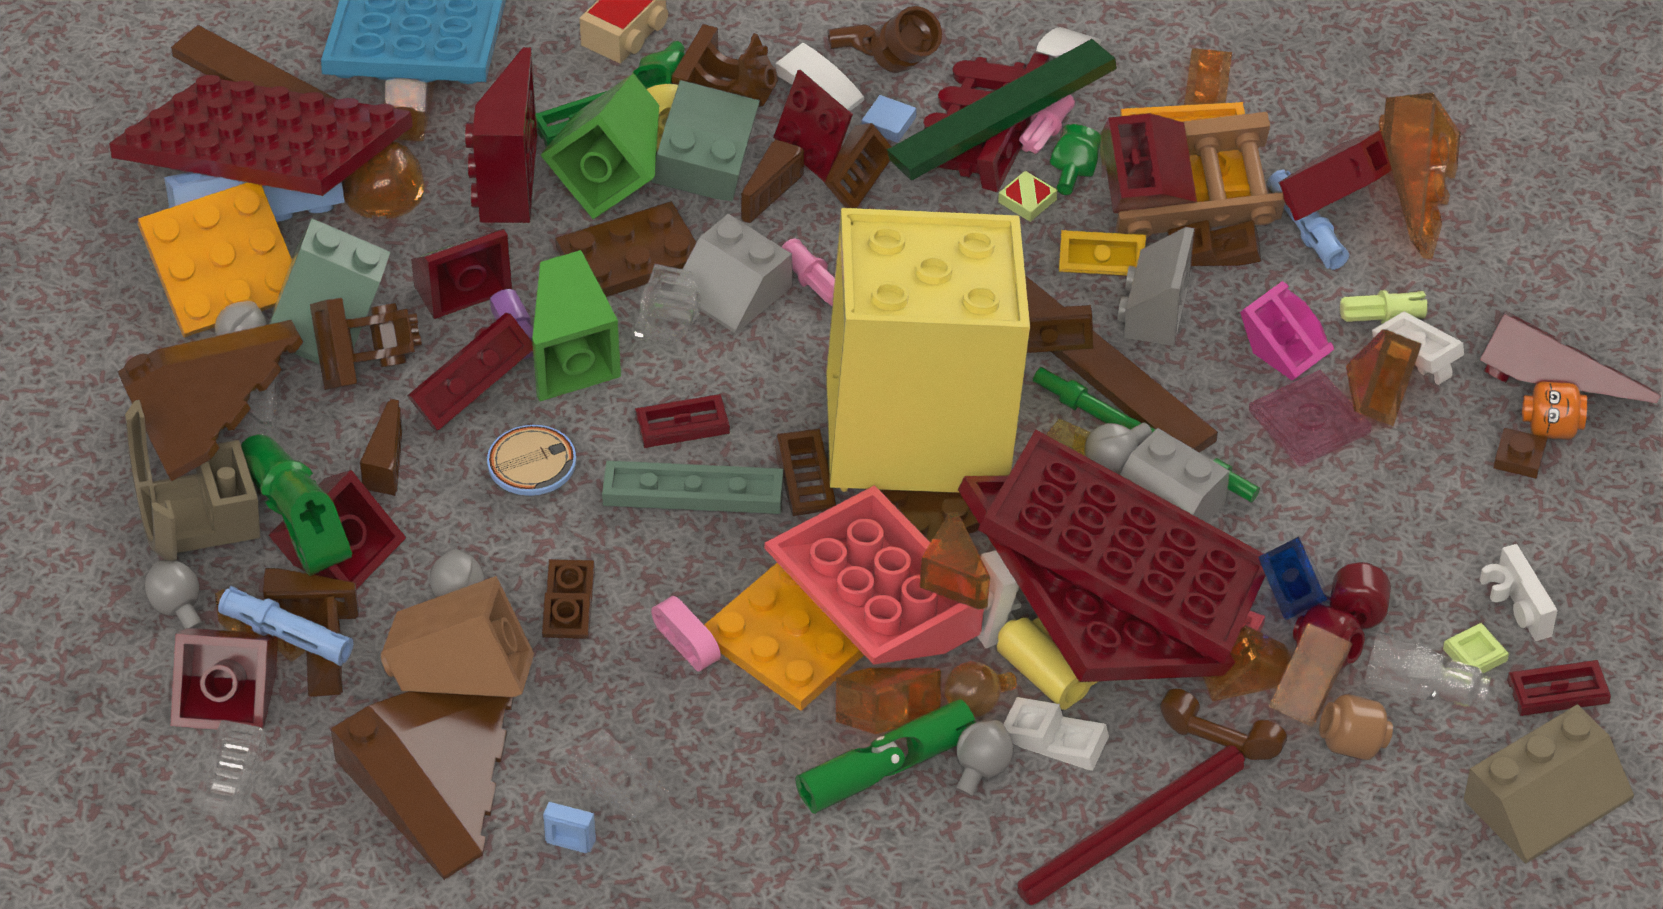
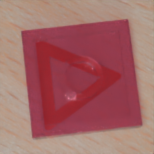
(1309, 418)

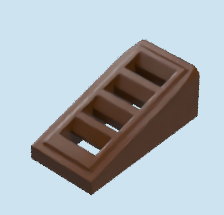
(865, 138)
(774, 175)
(802, 443)
(382, 455)
(304, 593)

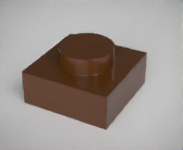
(1520, 453)

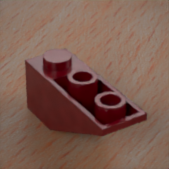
(1336, 174)

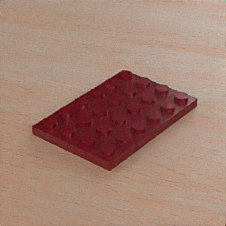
(262, 135)
(1126, 546)
(1087, 629)

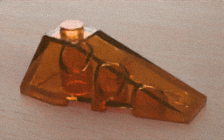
(1422, 153)

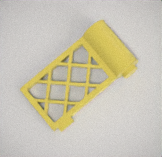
(1037, 657)

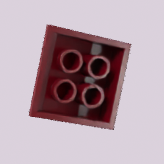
(505, 145)

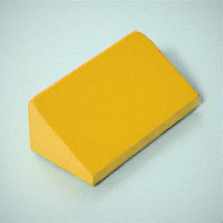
(1099, 252)

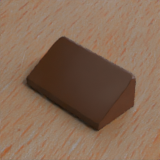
(324, 676)

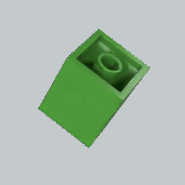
(608, 147)
(572, 329)

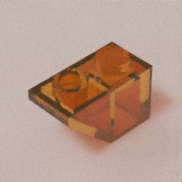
(886, 697)

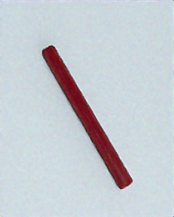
(1130, 825)

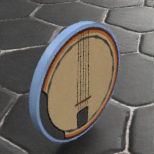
(531, 460)

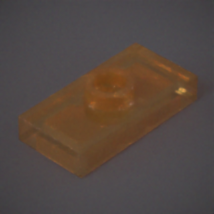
(1310, 675)

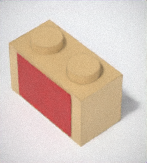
(621, 26)

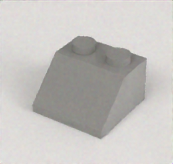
(737, 273)
(1158, 289)
(1178, 475)

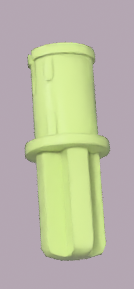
(1383, 306)

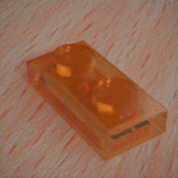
(1208, 77)

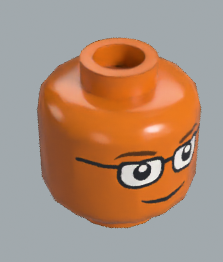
(1555, 410)

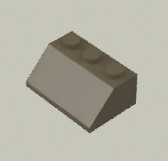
(1549, 784)

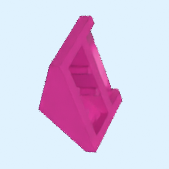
(1285, 332)

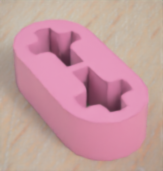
(686, 633)

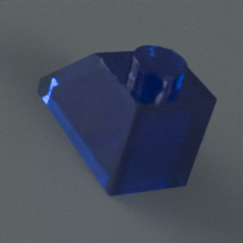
(1294, 579)

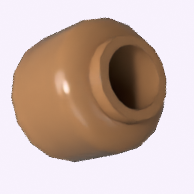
(1355, 727)

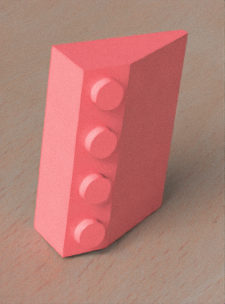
(865, 576)

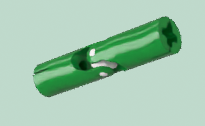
(864, 767)

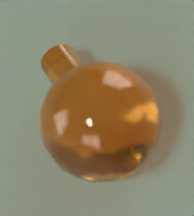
(977, 686)

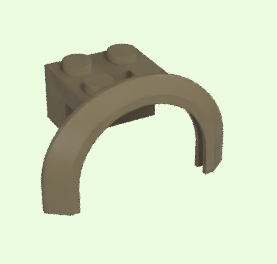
(195, 509)

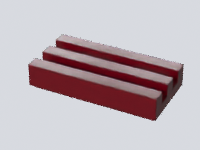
(684, 426)
(1560, 694)

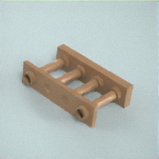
(1205, 140)

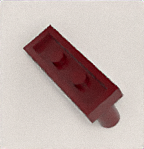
(471, 371)

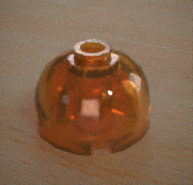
(385, 184)

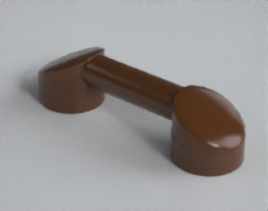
(1262, 742)

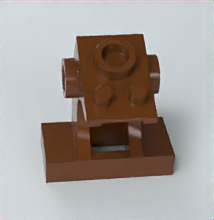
(705, 65)
(392, 333)

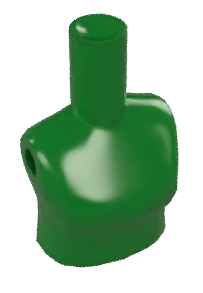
(660, 66)
(1075, 155)

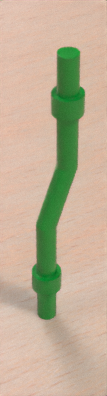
(1077, 396)

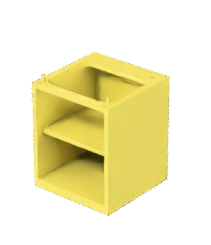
(925, 349)

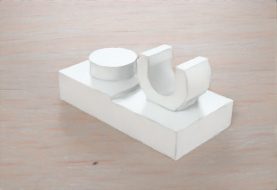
(1437, 347)
(1517, 579)
(1001, 599)

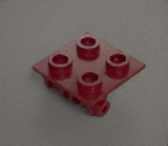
(813, 123)

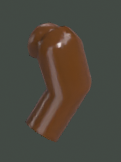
(855, 36)

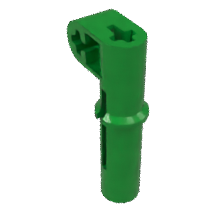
(300, 500)

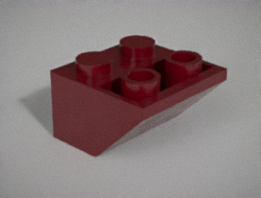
(1147, 162)

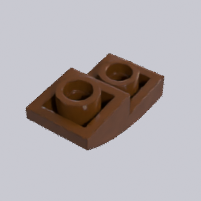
(568, 599)

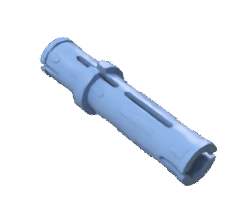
(1315, 230)
(268, 618)

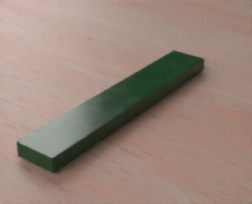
(1001, 109)

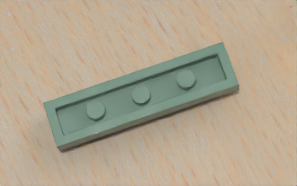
(693, 487)

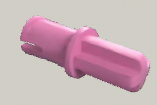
(1045, 124)
(811, 270)

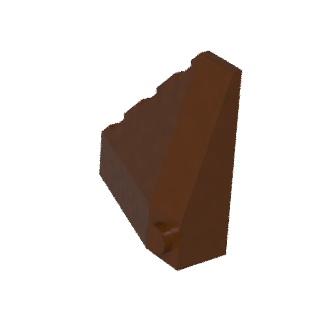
(203, 388)
(428, 768)

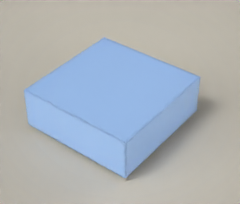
(890, 117)
(569, 827)

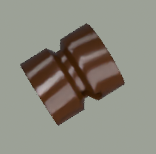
(906, 39)

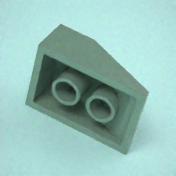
(705, 141)
(325, 268)

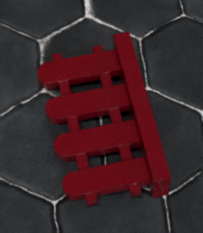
(997, 154)

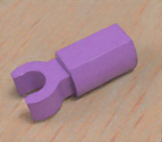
(508, 302)

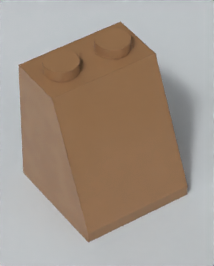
(460, 644)

